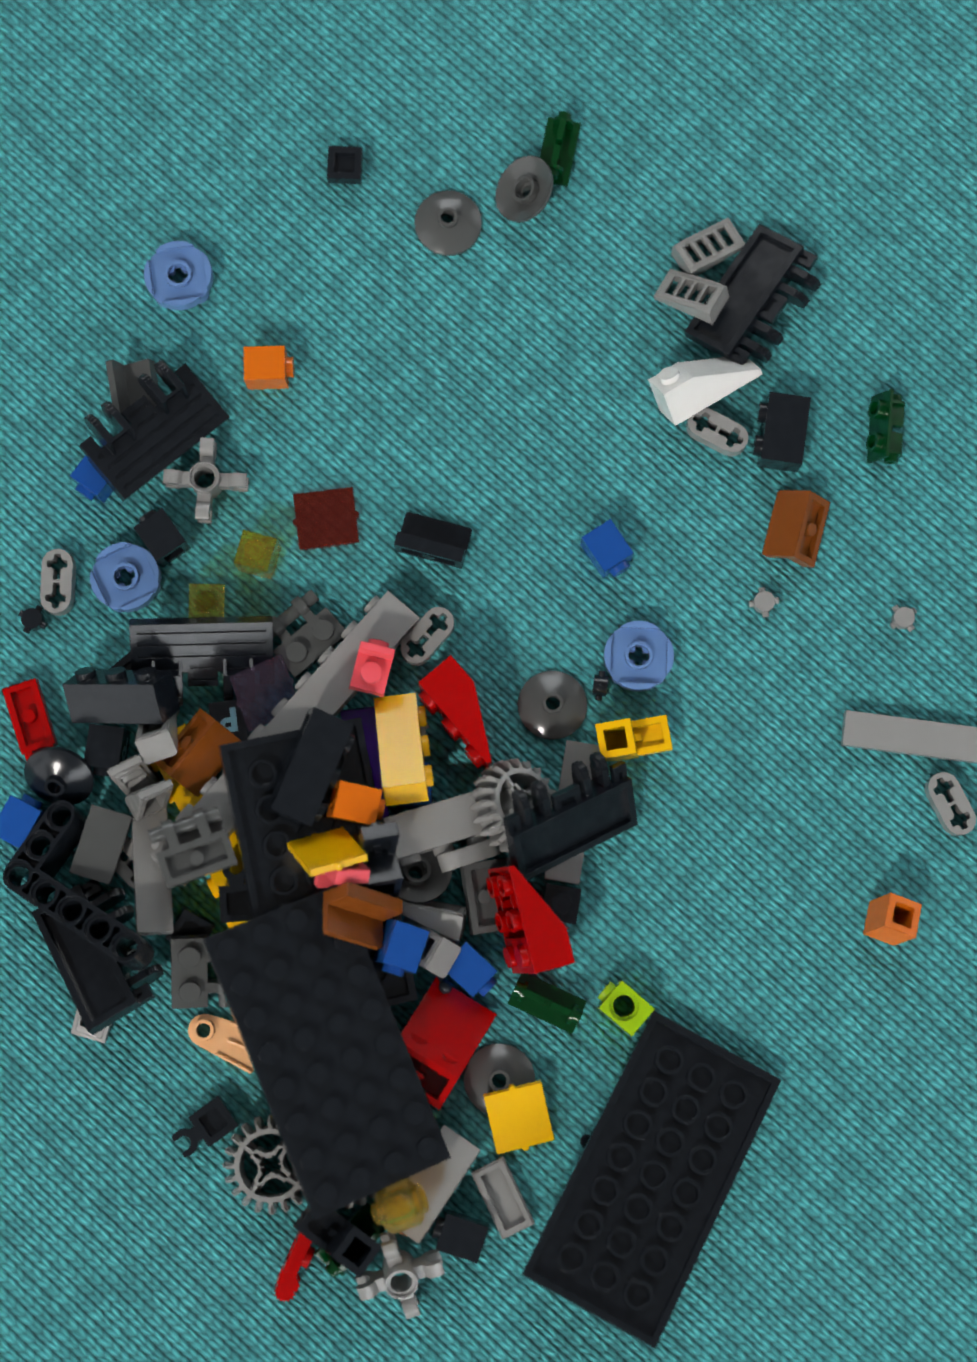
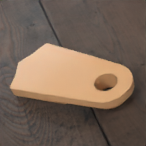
(222, 1041)

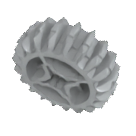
(494, 796)
(258, 1154)

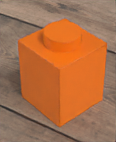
(267, 367)
(355, 803)
(892, 919)

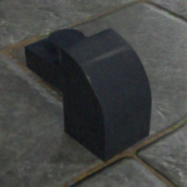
(380, 844)
(339, 1239)

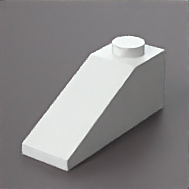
(696, 384)

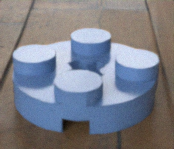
(163, 264)
(107, 570)
(651, 671)

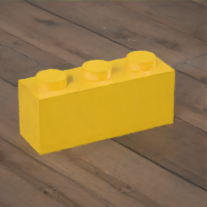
(403, 749)

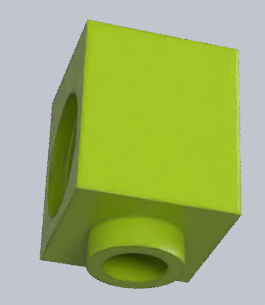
(640, 1011)

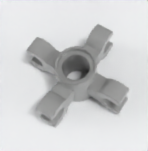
(189, 479)
(403, 1286)

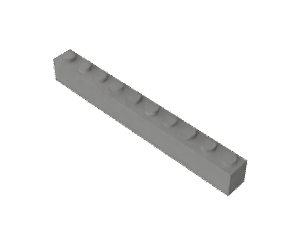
(324, 689)

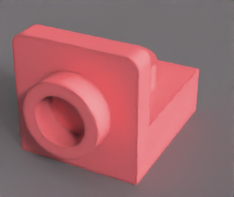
(372, 667)
(354, 874)

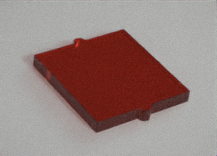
(326, 518)

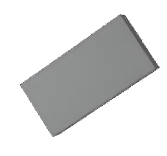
(502, 1197)

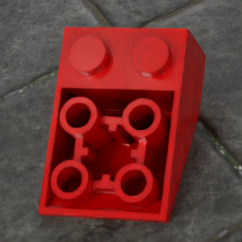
(455, 698)
(531, 930)
(444, 1038)

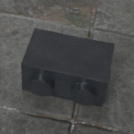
(783, 431)

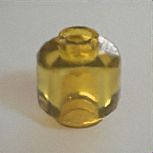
(400, 1206)

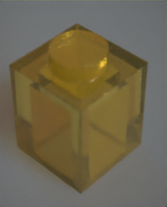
(257, 554)
(206, 600)

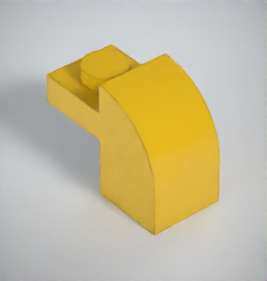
(635, 738)

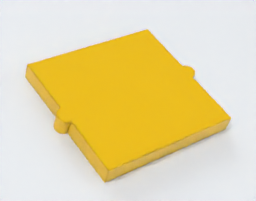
(327, 851)
(518, 1117)

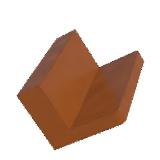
(796, 526)
(198, 752)
(358, 914)

